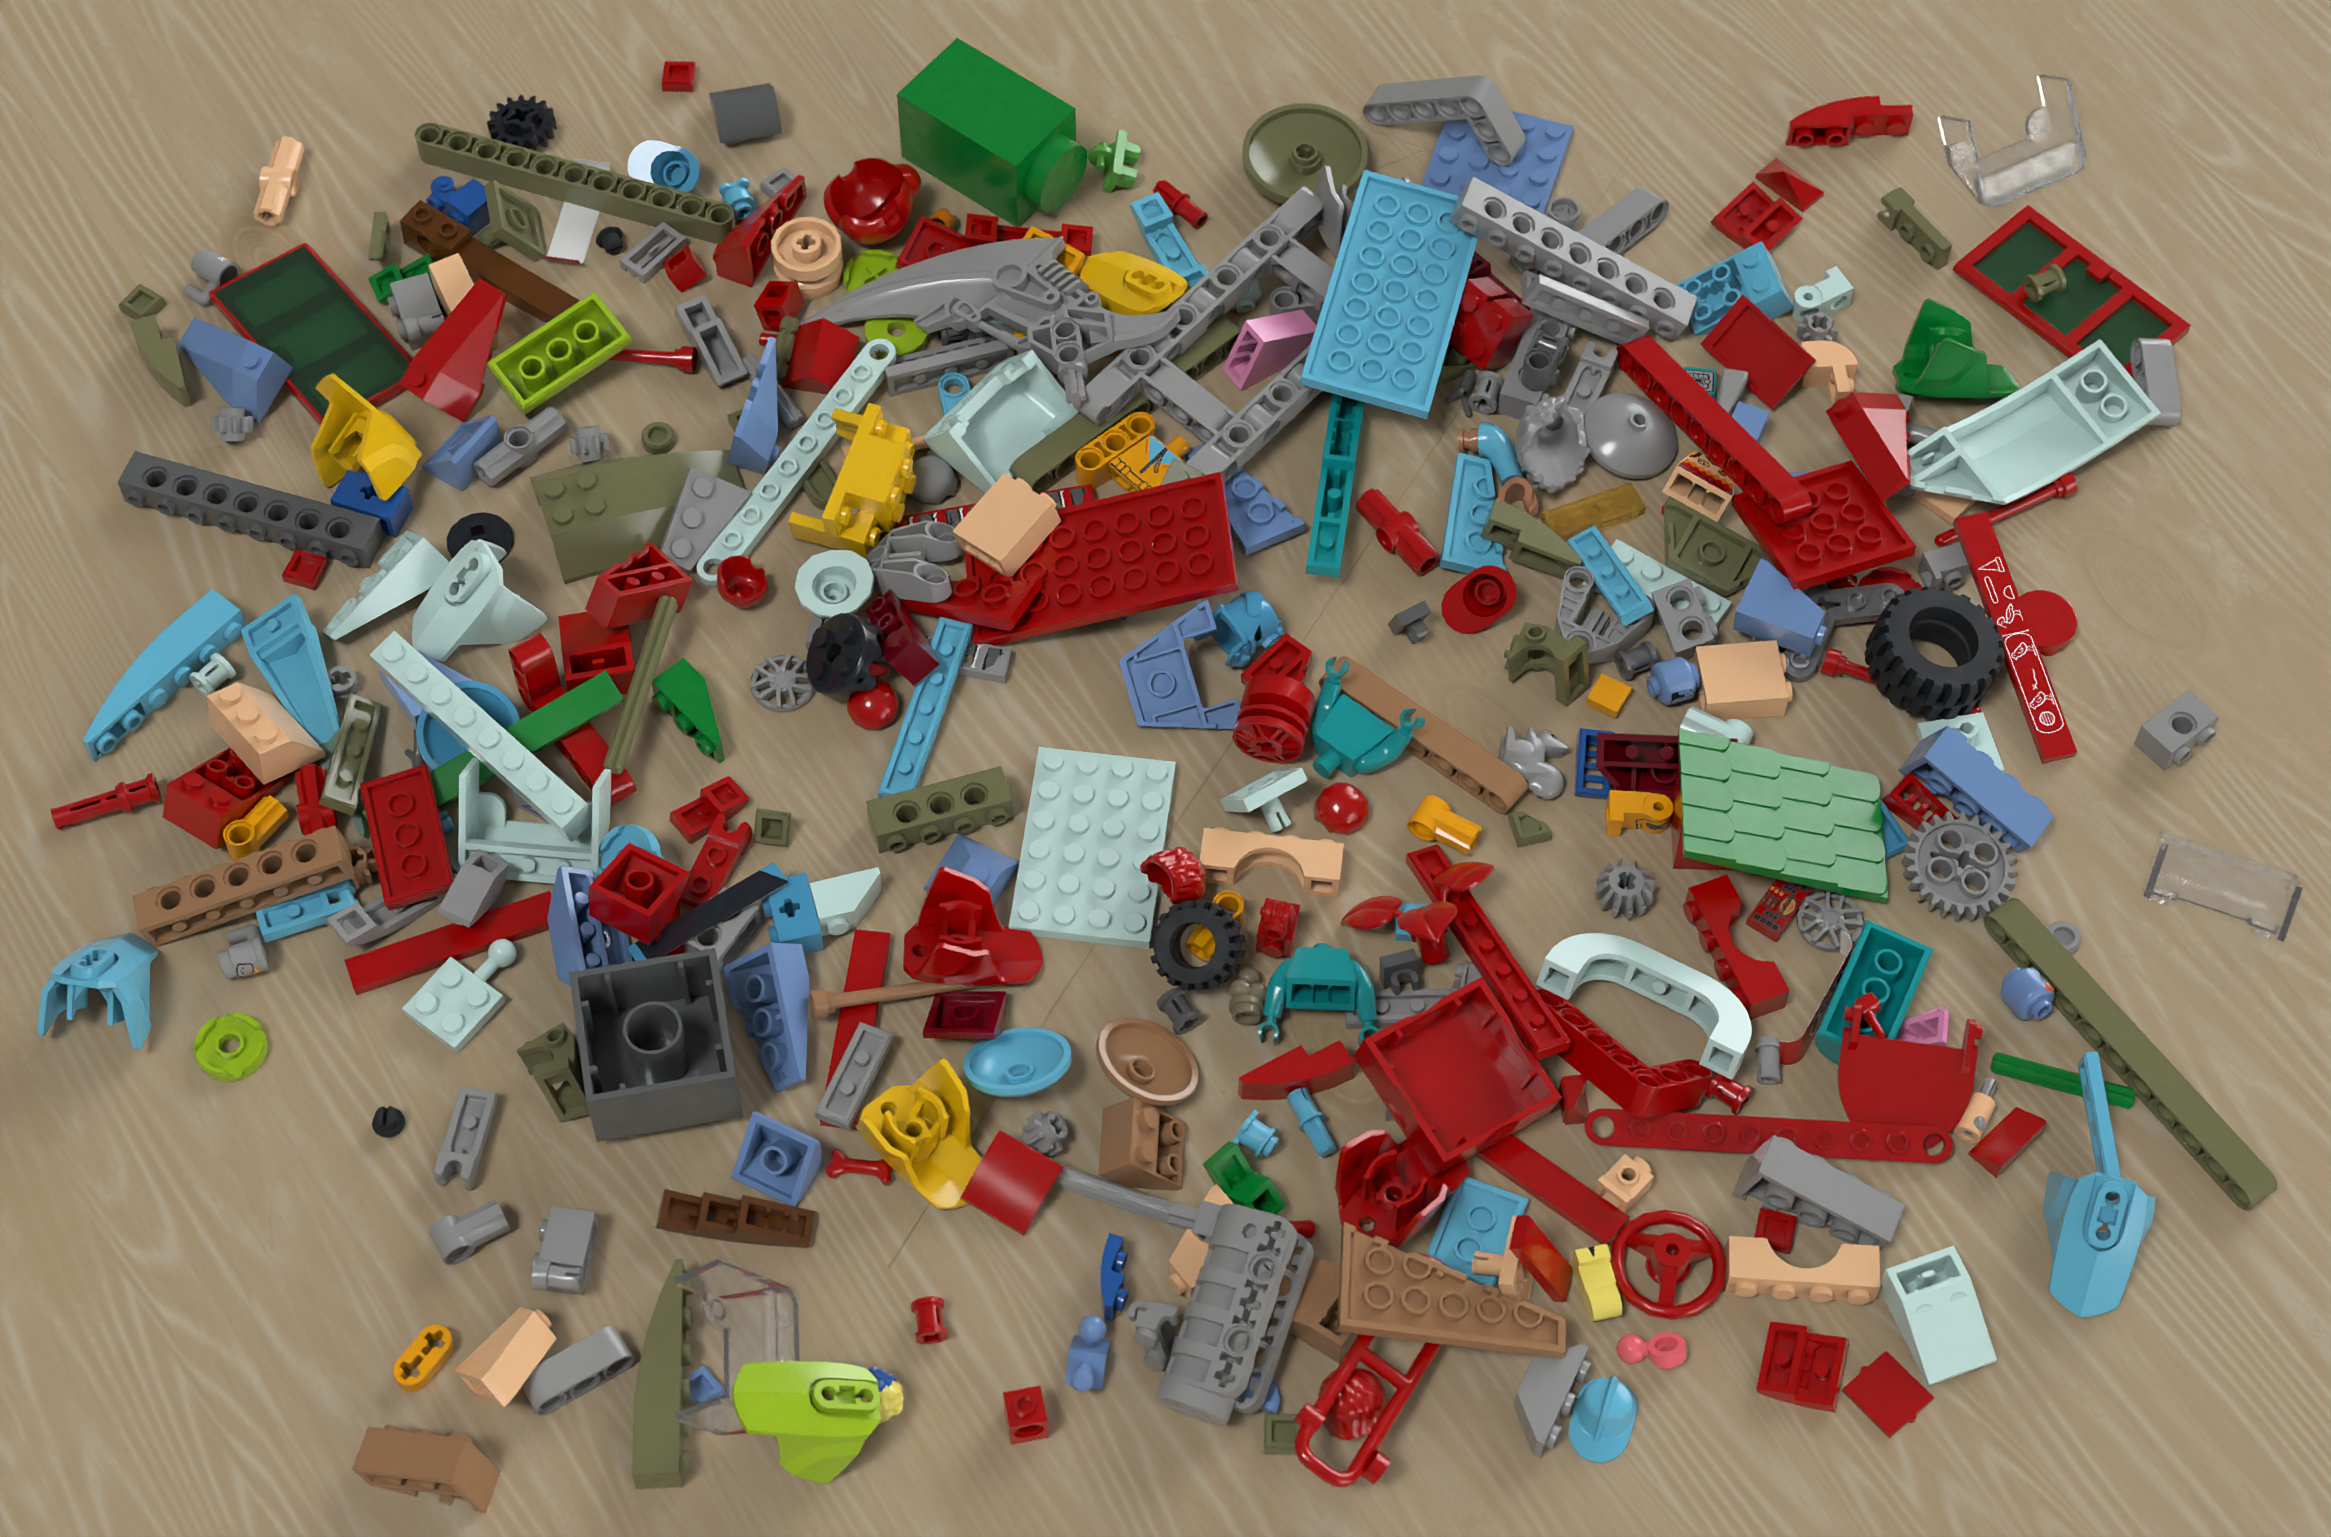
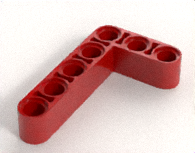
(540, 684)
(1620, 1074)

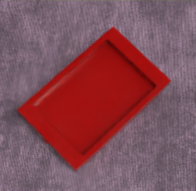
(1756, 344)

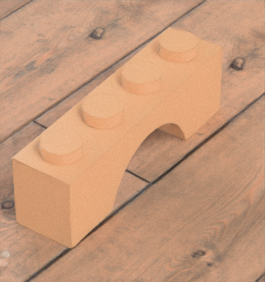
(1312, 862)
(1756, 1269)

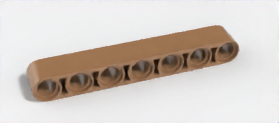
(1436, 742)

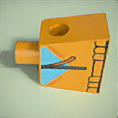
(1146, 463)

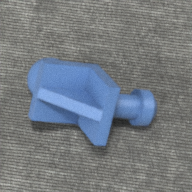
(1088, 1355)

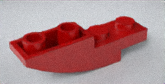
(1838, 120)

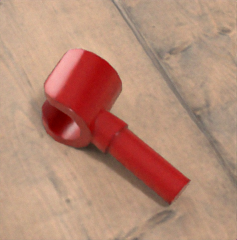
(1870, 1006)

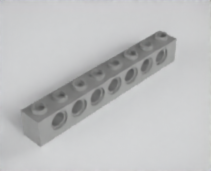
(1571, 257)

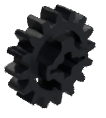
(522, 123)

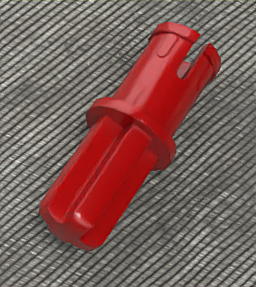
(1181, 204)

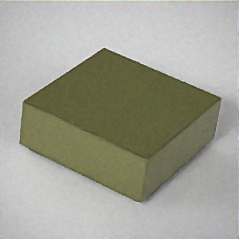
(142, 303)
(1279, 1434)

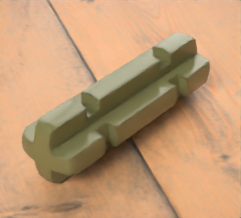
(785, 344)

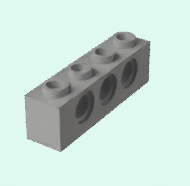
(1514, 395)

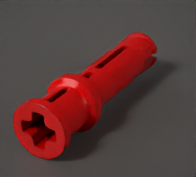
(123, 797)

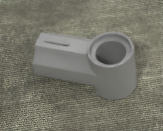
(458, 1236)

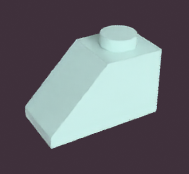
(845, 900)

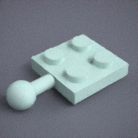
(460, 1002)

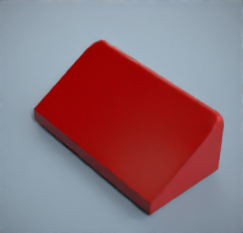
(2008, 1140)

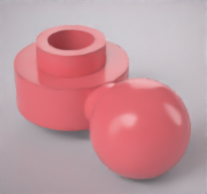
(1664, 1349)

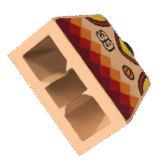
(1700, 485)

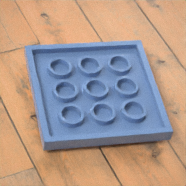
(1527, 178)

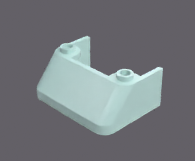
(529, 847)

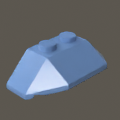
(576, 937)

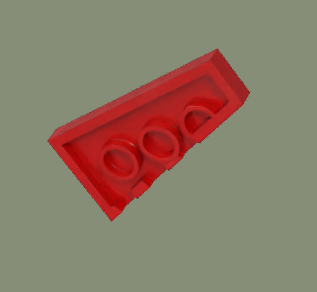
(983, 603)

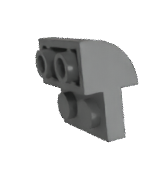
(745, 113)

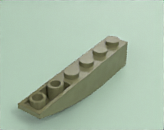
(661, 1391)

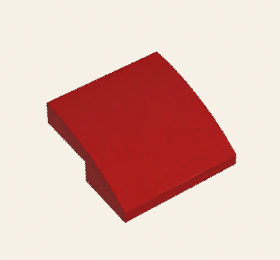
(1756, 218)
(1011, 1182)
(1802, 1367)

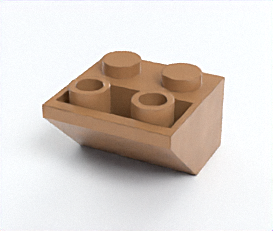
(1141, 1146)

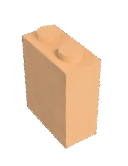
(1007, 525)
(1742, 680)

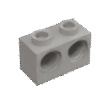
(1677, 621)
(729, 935)

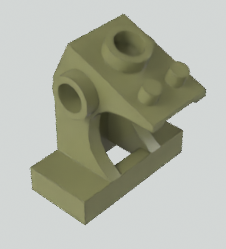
(1562, 657)
(553, 1060)

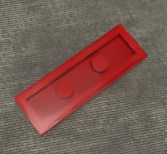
(1540, 1258)

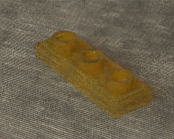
(1598, 510)

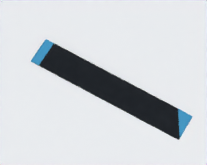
(711, 912)

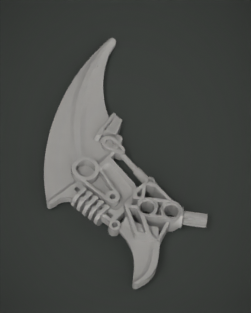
(1017, 286)

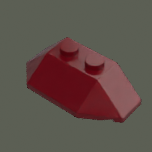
(1639, 761)

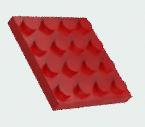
(1840, 535)

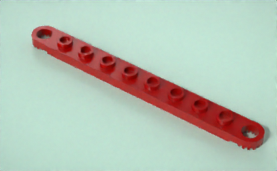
(1749, 1133)

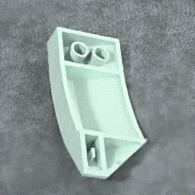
(2034, 432)

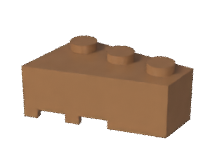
(427, 1463)

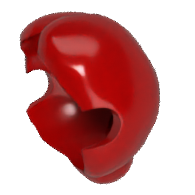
(872, 200)

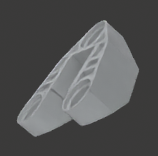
(904, 560)
(1571, 611)

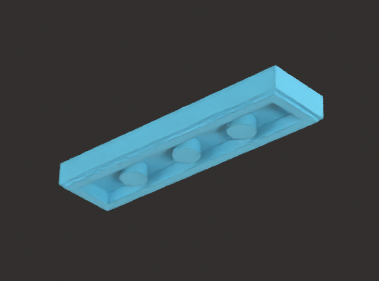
(1610, 576)
(2098, 1117)

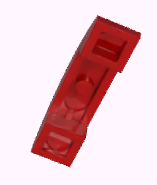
(985, 230)

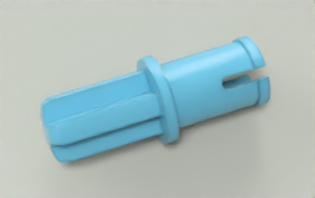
(1311, 1121)

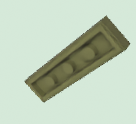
(351, 754)

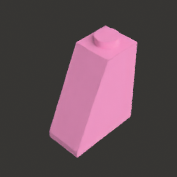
(1268, 346)

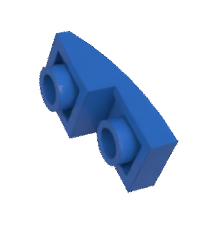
(1112, 1280)

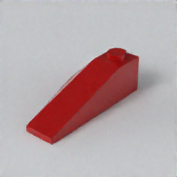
(749, 243)
(454, 359)

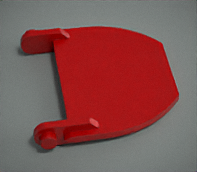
(1905, 1079)

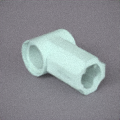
(1702, 722)

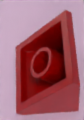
(820, 356)

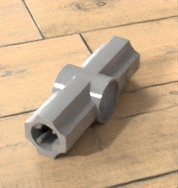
(520, 446)

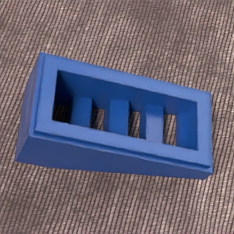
(1584, 738)

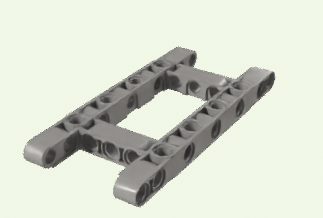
(1200, 306)

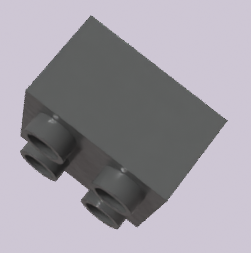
(655, 1044)

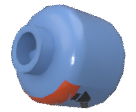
(2027, 993)

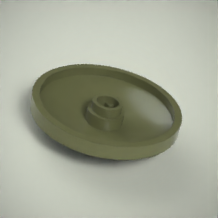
(1295, 142)

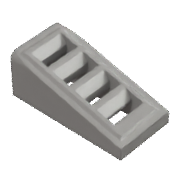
(1731, 388)

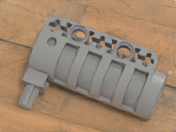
(1232, 1310)

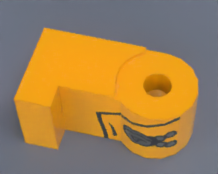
(1637, 811)

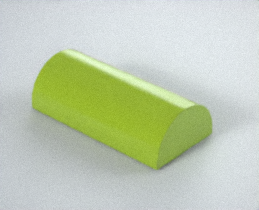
(559, 353)

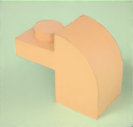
(1834, 368)

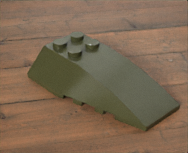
(617, 505)

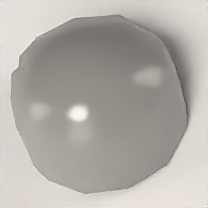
(933, 480)

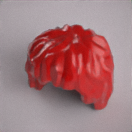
(1177, 873)
(1356, 1405)

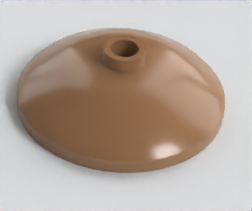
(1146, 1061)

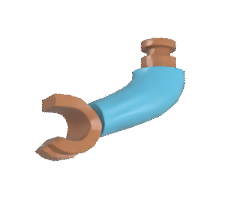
(1497, 447)

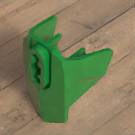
(1944, 362)

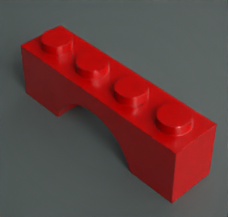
(1756, 983)

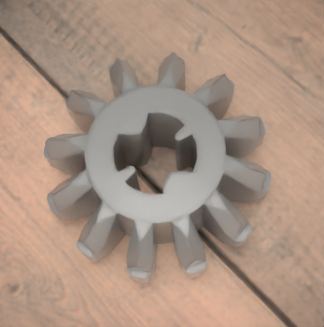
(1624, 889)

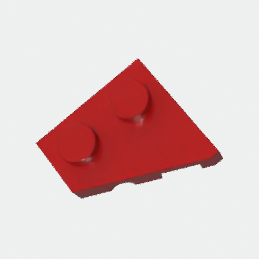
(1284, 658)

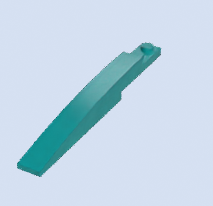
(1335, 486)

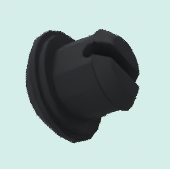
(610, 240)
(388, 1121)

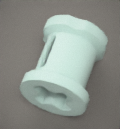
(212, 674)

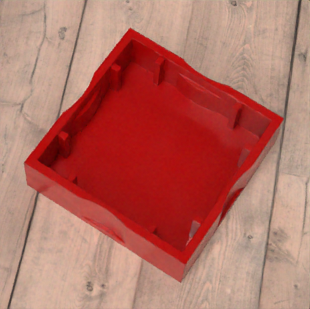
(1457, 1077)

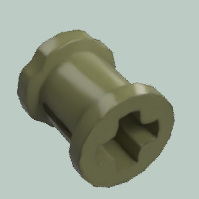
(2045, 282)

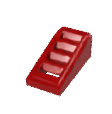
(1916, 792)

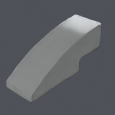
(711, 340)

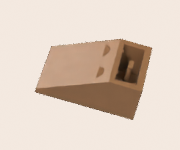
(1318, 1310)

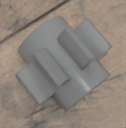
(1817, 328)
(232, 423)
(589, 443)
(1045, 1132)

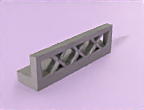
(1581, 309)
(926, 367)

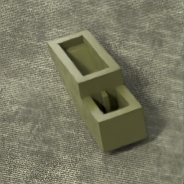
(161, 358)
(1529, 540)

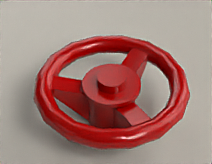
(1668, 1262)

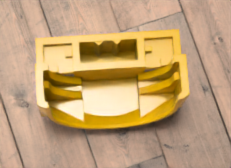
(871, 480)

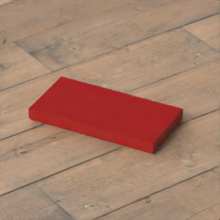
(407, 836)

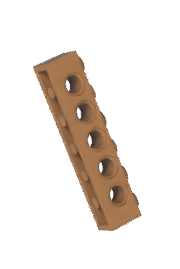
(243, 886)

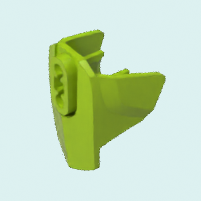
(809, 1412)

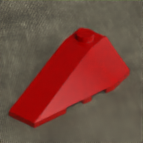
(1876, 437)

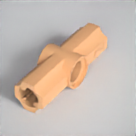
(278, 181)

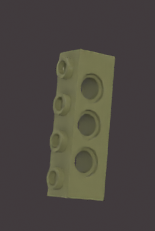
(952, 796)

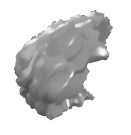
(1551, 443)

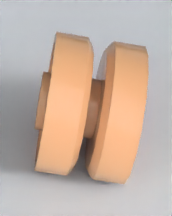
(809, 254)

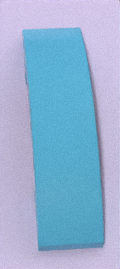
(1163, 238)

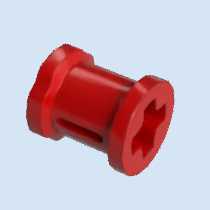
(1729, 1093)
(929, 1320)

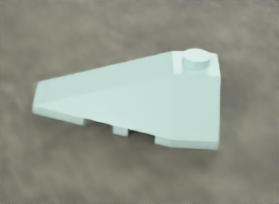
(406, 571)

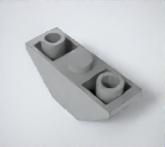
(1547, 1395)

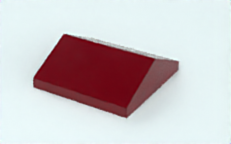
(966, 1015)

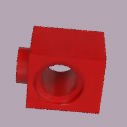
(1025, 1415)

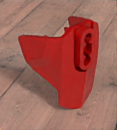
(964, 940)
(1390, 1187)

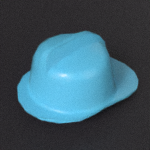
(1602, 1419)

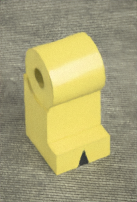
(1597, 1282)

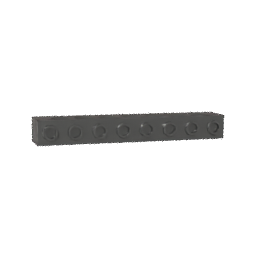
(251, 509)

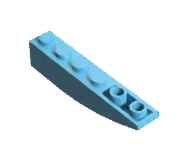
(164, 669)

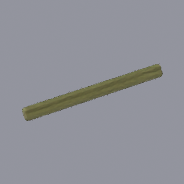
(640, 685)

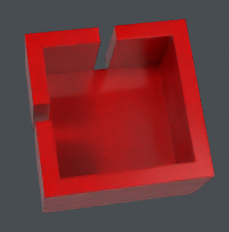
(1486, 329)

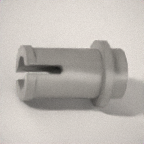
(1768, 1060)

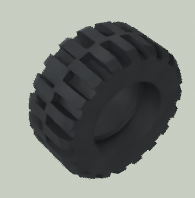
(1953, 625)

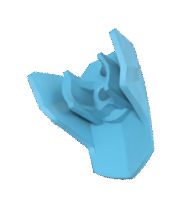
(114, 966)
(2088, 1264)

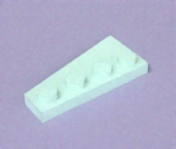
(1654, 575)

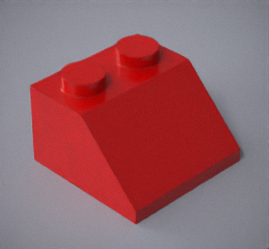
(637, 893)

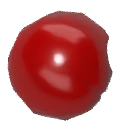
(741, 581)
(874, 707)
(1341, 808)

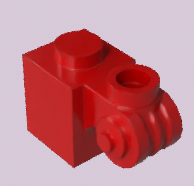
(1277, 928)

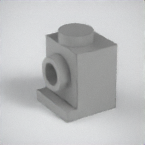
(1944, 567)

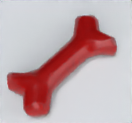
(842, 1164)

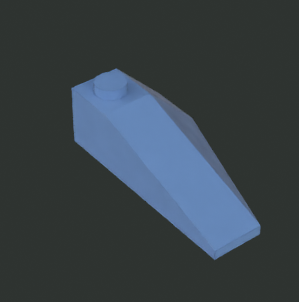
(235, 367)
(757, 428)
(773, 998)

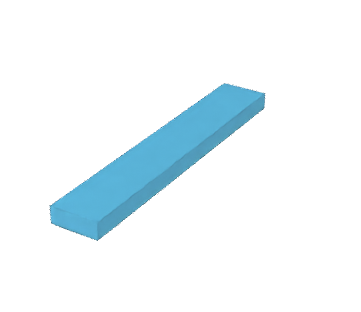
(926, 709)

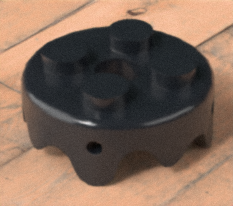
(849, 671)

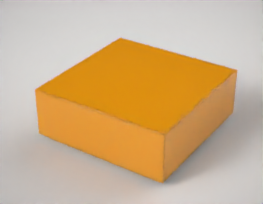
(1608, 695)

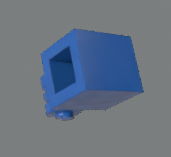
(464, 206)

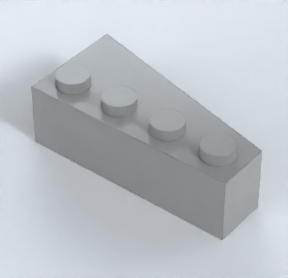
(1818, 1194)

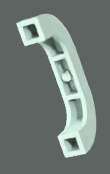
(1659, 979)

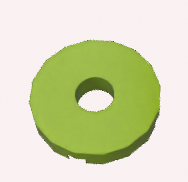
(910, 342)
(233, 1065)

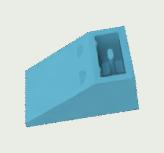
(1721, 285)

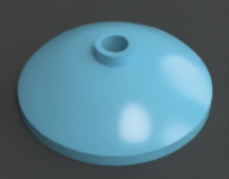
(1017, 1062)

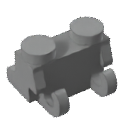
(1151, 1333)

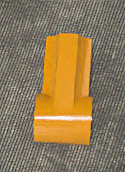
(1436, 821)
(255, 828)
(1201, 940)

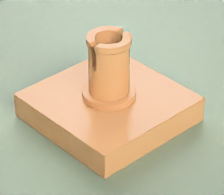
(1513, 1276)

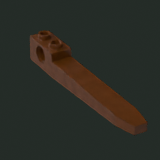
(441, 236)

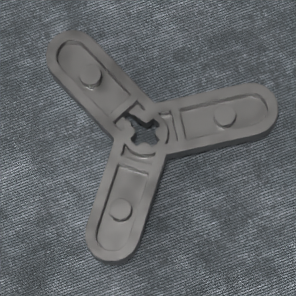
(1854, 606)

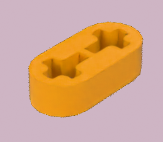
(420, 1356)

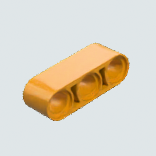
(1093, 458)

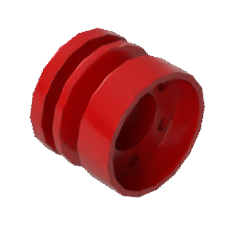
(1273, 718)

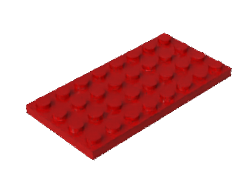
(1124, 558)

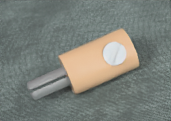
(1977, 1113)

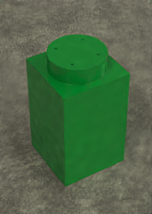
(991, 134)

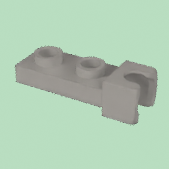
(1590, 378)
(466, 1136)

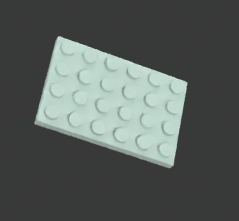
(1084, 847)

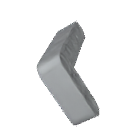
(1452, 99)

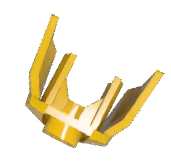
(1132, 284)
(362, 436)
(937, 1114)

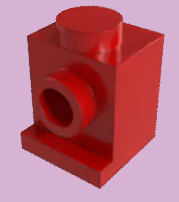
(777, 301)

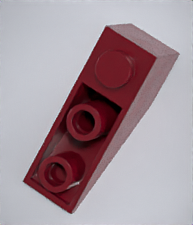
(901, 638)

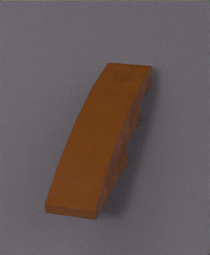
(734, 1220)

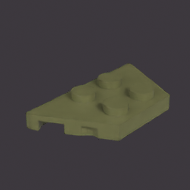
(1707, 550)

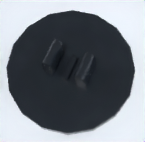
(483, 527)

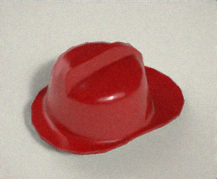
(1479, 599)

